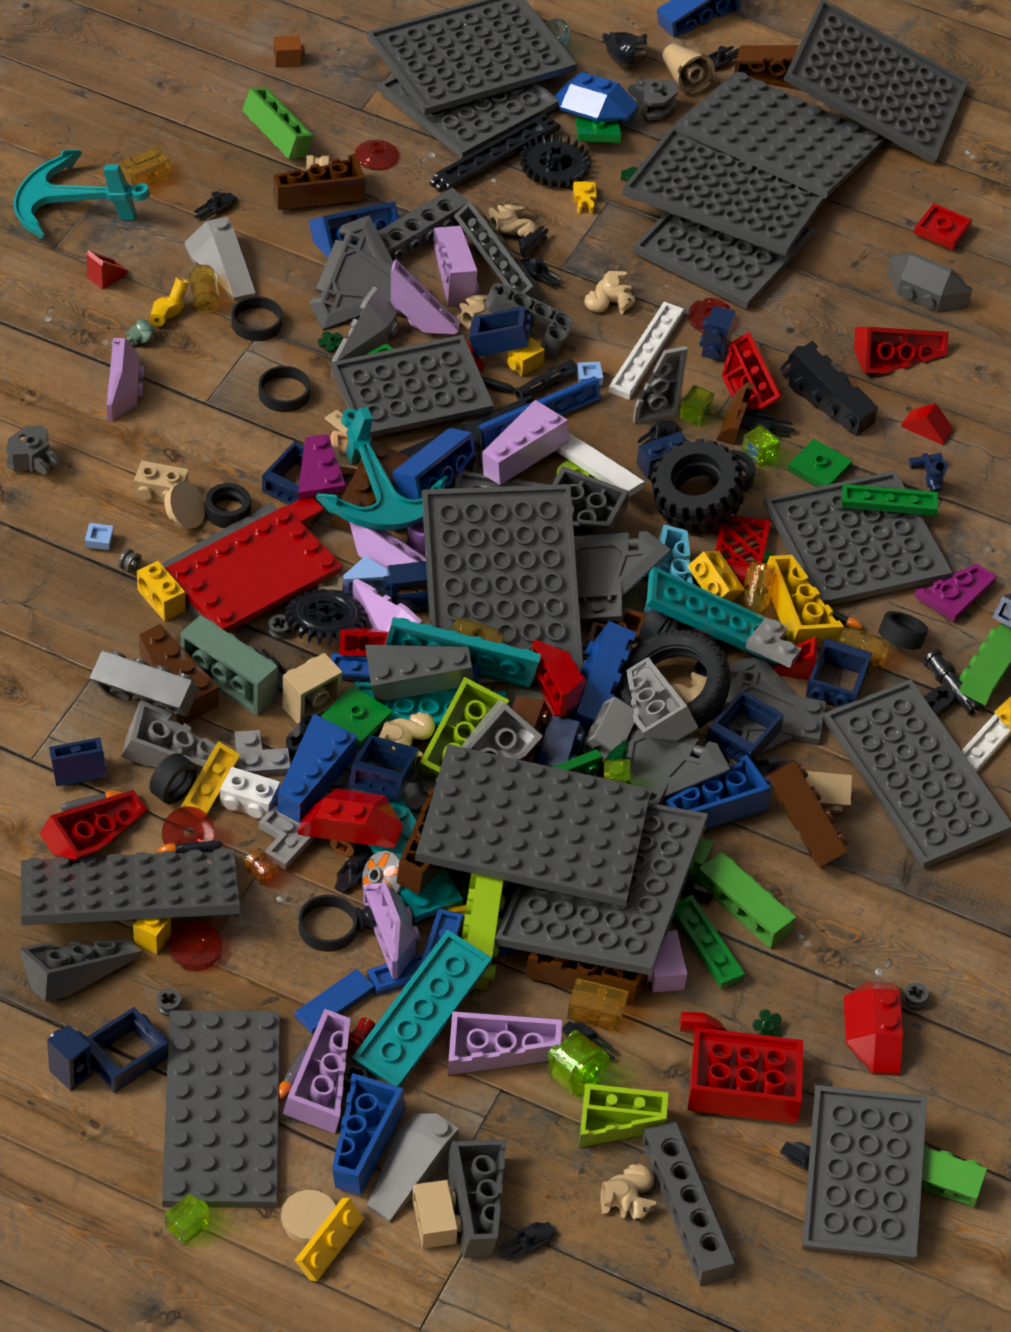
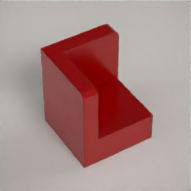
(305, 509)

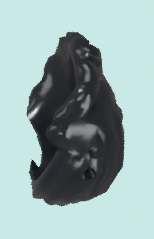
(626, 48)

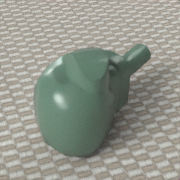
(141, 332)

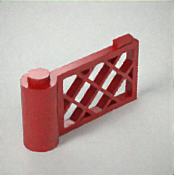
(738, 563)

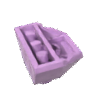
(419, 304)
(124, 379)
(383, 547)
(392, 926)

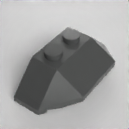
(927, 283)

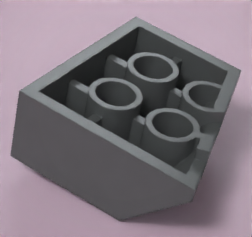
(593, 500)

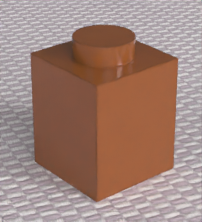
(288, 51)

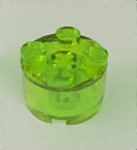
(576, 1063)

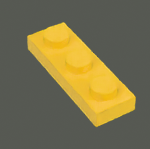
(211, 778)
(329, 1239)

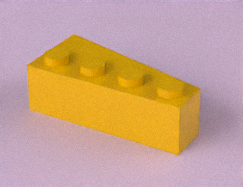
(800, 604)

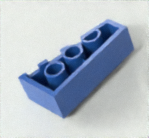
(684, 15)
(315, 767)

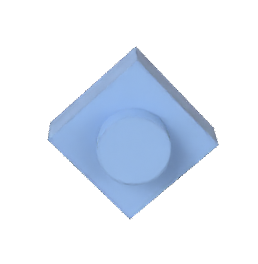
(588, 370)
(99, 536)

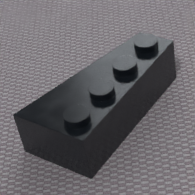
(830, 391)

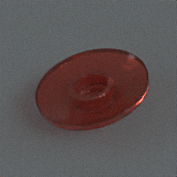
(377, 154)
(184, 818)

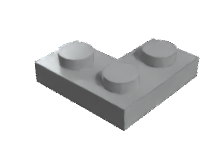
(769, 643)
(259, 761)
(288, 843)

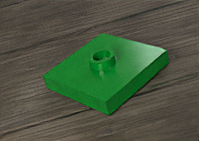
(597, 131)
(819, 464)
(358, 714)

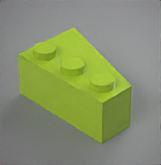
(619, 1113)

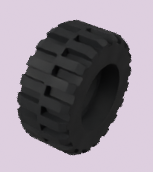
(691, 461)

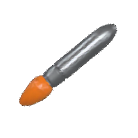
(285, 1086)

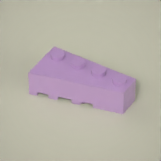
(524, 442)

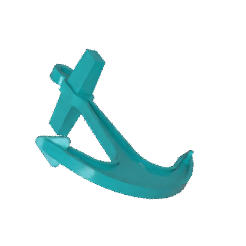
(37, 191)
(390, 509)

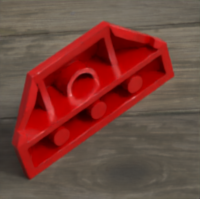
(749, 364)
(558, 679)
(354, 819)
(875, 1026)

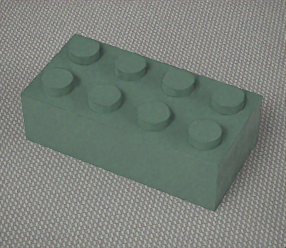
(232, 665)

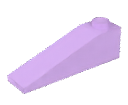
(380, 609)

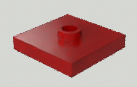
(943, 226)

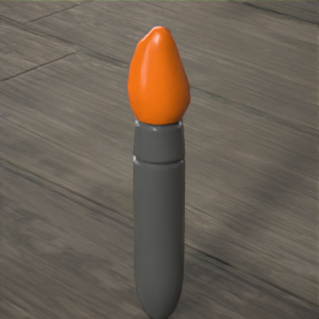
(82, 801)

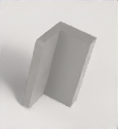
(610, 725)

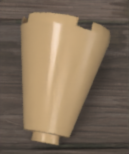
(689, 68)

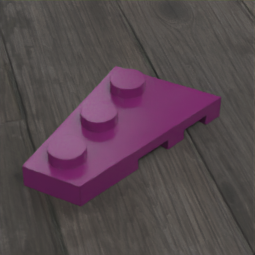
(319, 468)

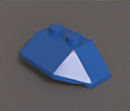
(596, 99)

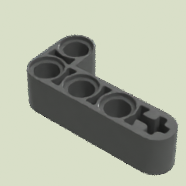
(547, 321)

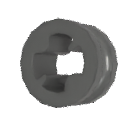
(129, 560)
(276, 632)
(920, 991)
(168, 995)

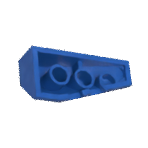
(326, 228)

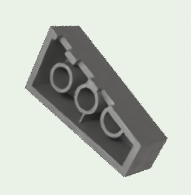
(476, 1178)

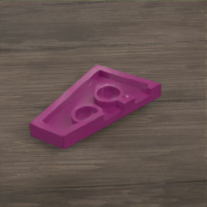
(958, 593)

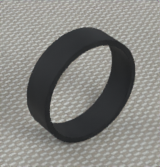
(256, 302)
(280, 405)
(327, 945)

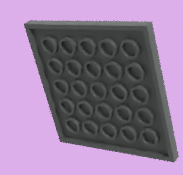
(476, 122)
(715, 259)
(856, 550)

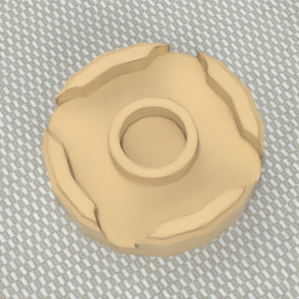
(185, 505)
(305, 1213)

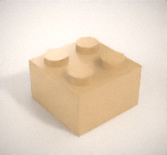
(311, 688)

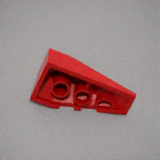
(891, 349)
(91, 826)

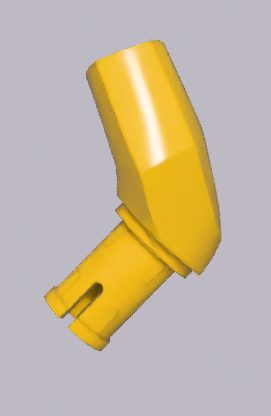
(171, 305)

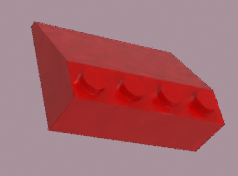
(746, 1075)

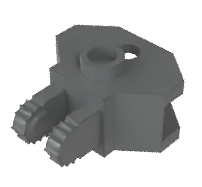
(654, 95)
(33, 452)

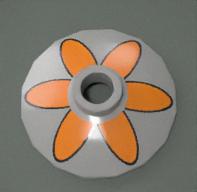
(382, 868)

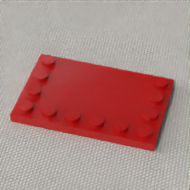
(254, 569)

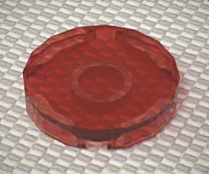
(699, 310)
(195, 946)

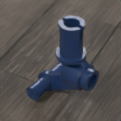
(934, 467)

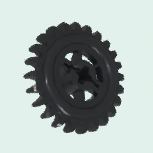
(555, 157)
(324, 618)

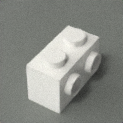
(249, 793)

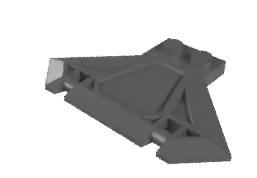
(353, 273)
(609, 570)
(801, 715)
(670, 764)

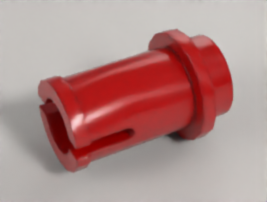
(360, 1033)

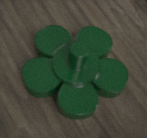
(330, 341)
(767, 1023)

